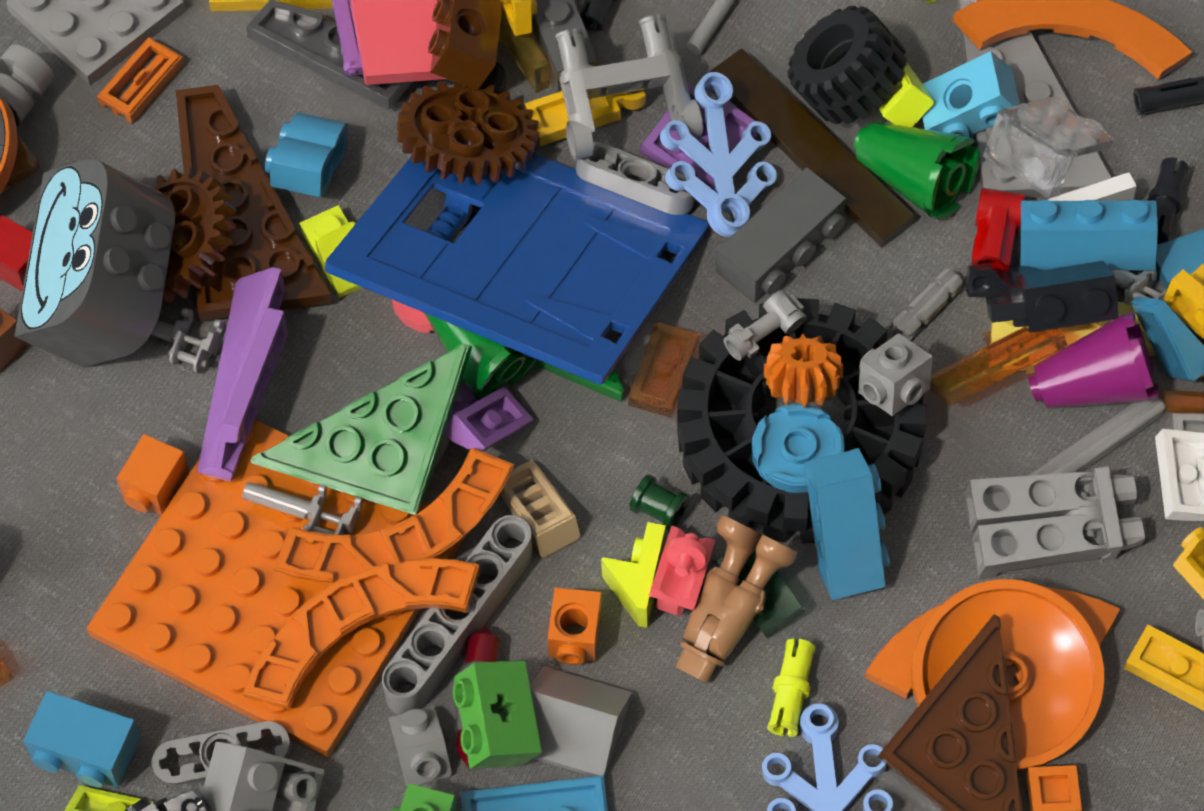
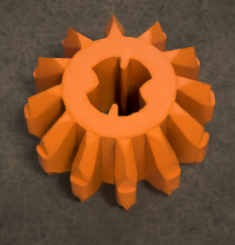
(803, 370)

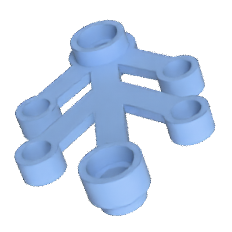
(718, 161)
(827, 795)

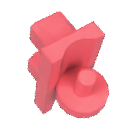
(681, 571)

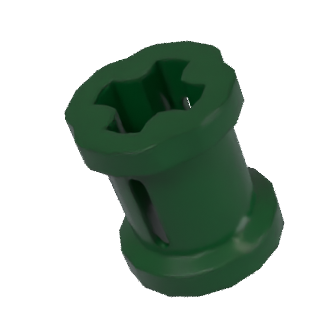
(659, 502)

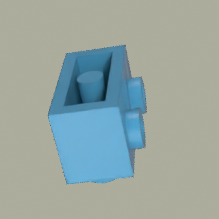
(81, 740)

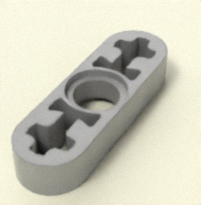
(601, 172)
(183, 748)

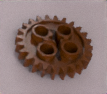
(467, 132)
(199, 228)

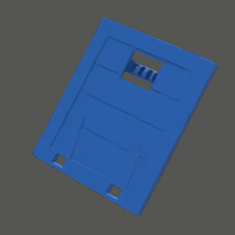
(533, 270)

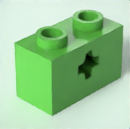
(496, 714)

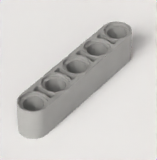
(451, 634)

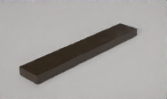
(814, 147)

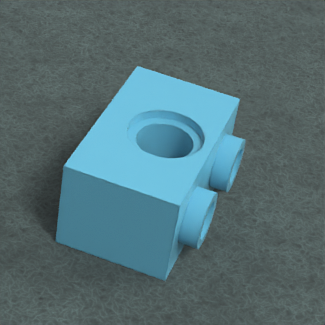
(970, 96)

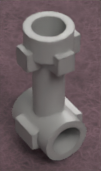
(782, 312)

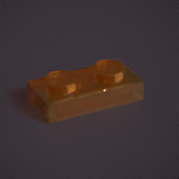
(662, 369)

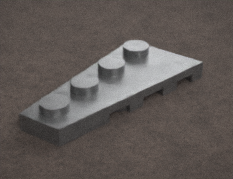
(315, 44)

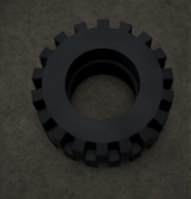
(847, 65)

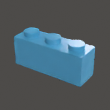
(1087, 232)
(847, 523)

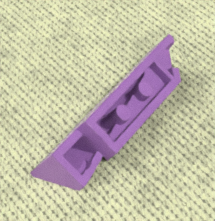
(246, 365)

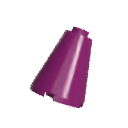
(1098, 369)

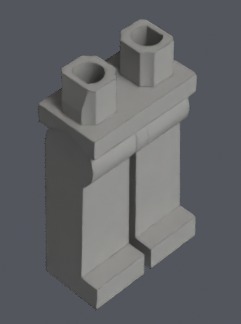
(1050, 519)

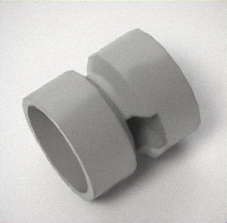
(22, 79)

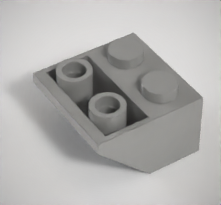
(259, 781)

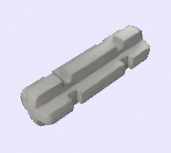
(927, 304)

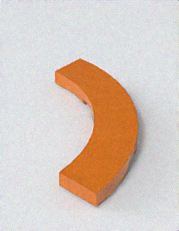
(1127, 29)
(422, 536)
(347, 606)
(894, 662)

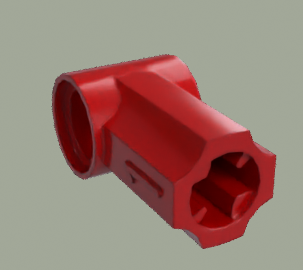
(997, 222)

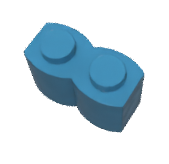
(307, 154)

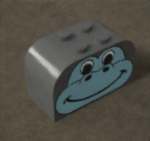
(95, 264)

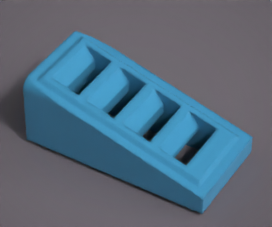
(1171, 339)

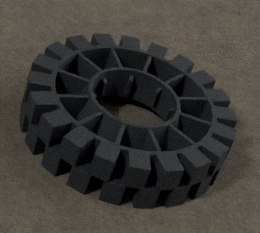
(719, 422)

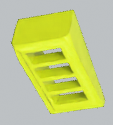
(908, 101)

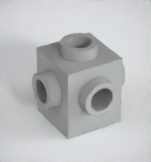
(895, 374)

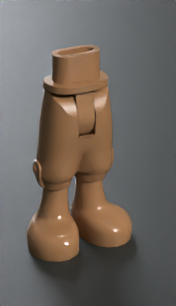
(723, 606)

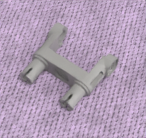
(584, 82)

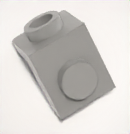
(420, 746)

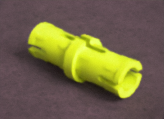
(791, 687)

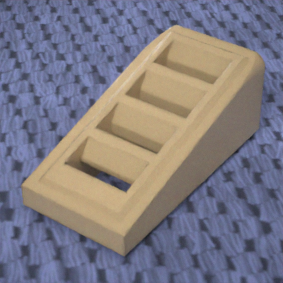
(552, 530)

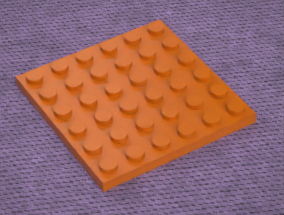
(208, 602)

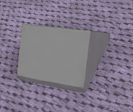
(577, 720)

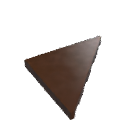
(962, 735)

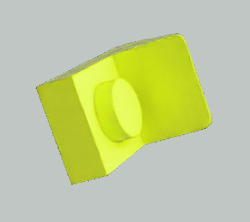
(323, 235)
(634, 579)

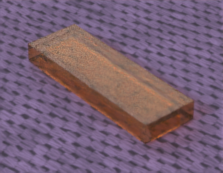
(994, 363)

